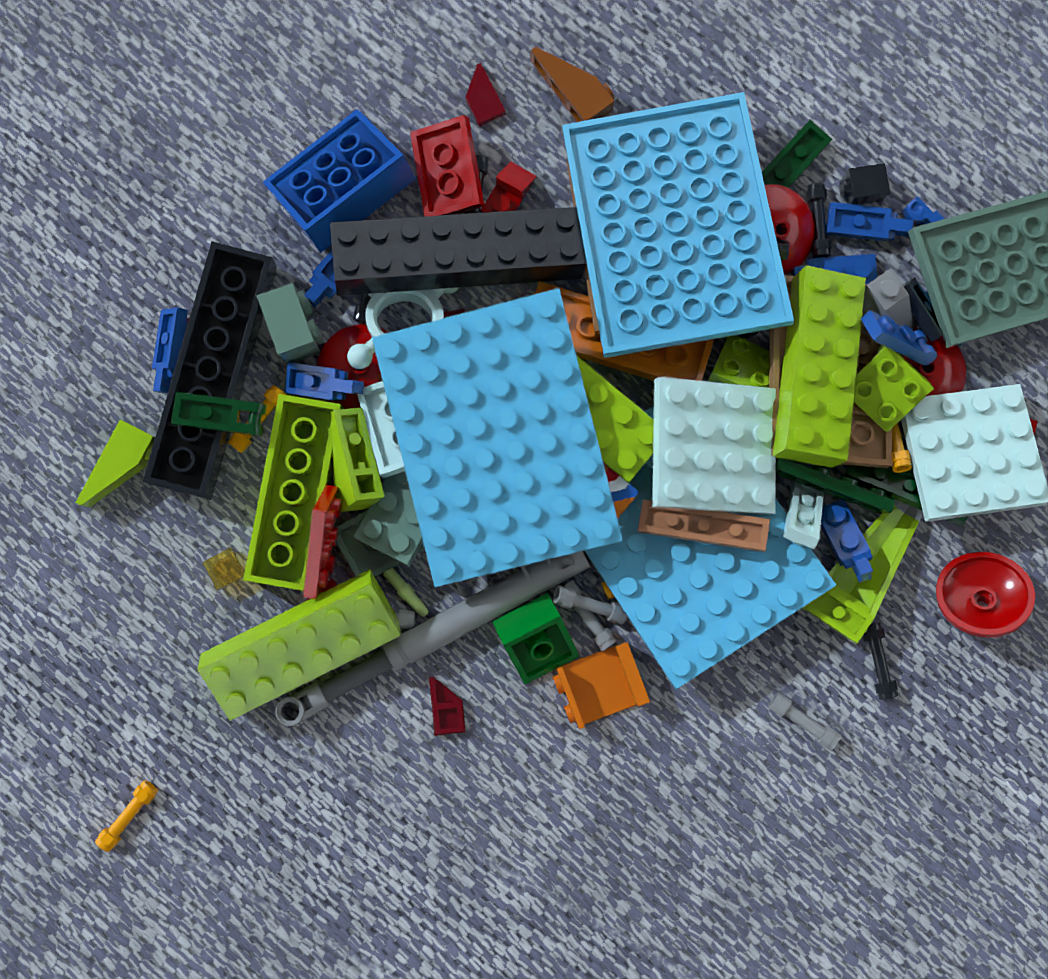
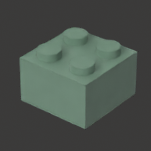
(289, 323)

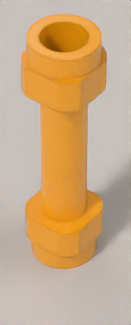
(241, 441)
(900, 457)
(110, 836)

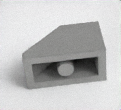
(888, 297)

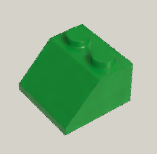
(535, 638)

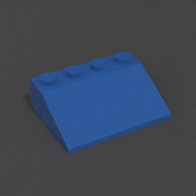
(340, 178)

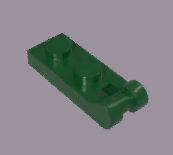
(217, 414)

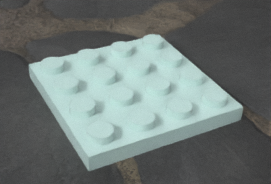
(713, 447)
(974, 453)

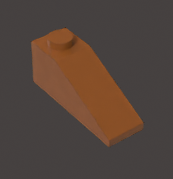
(575, 88)

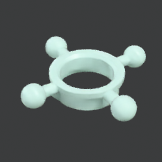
(360, 355)

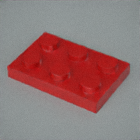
(447, 167)
(322, 538)

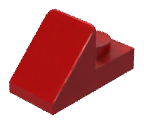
(510, 189)

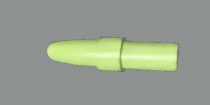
(406, 592)

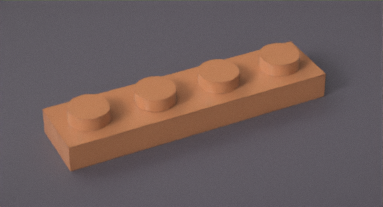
(705, 527)

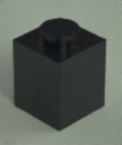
(865, 184)

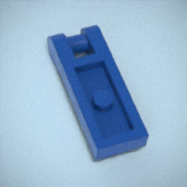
(899, 338)

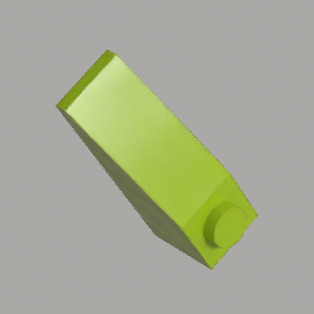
(121, 459)
(354, 461)

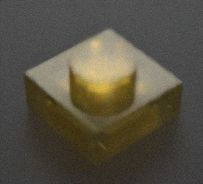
(224, 568)

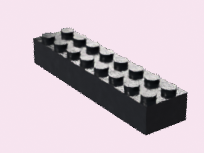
(457, 251)
(211, 364)

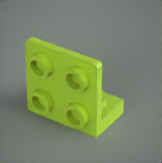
(741, 364)
(889, 388)

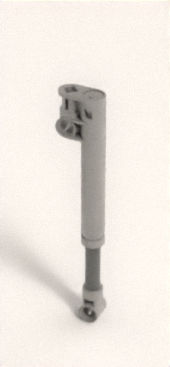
(438, 632)

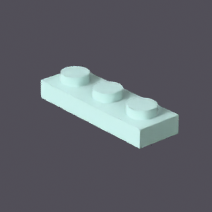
(804, 515)

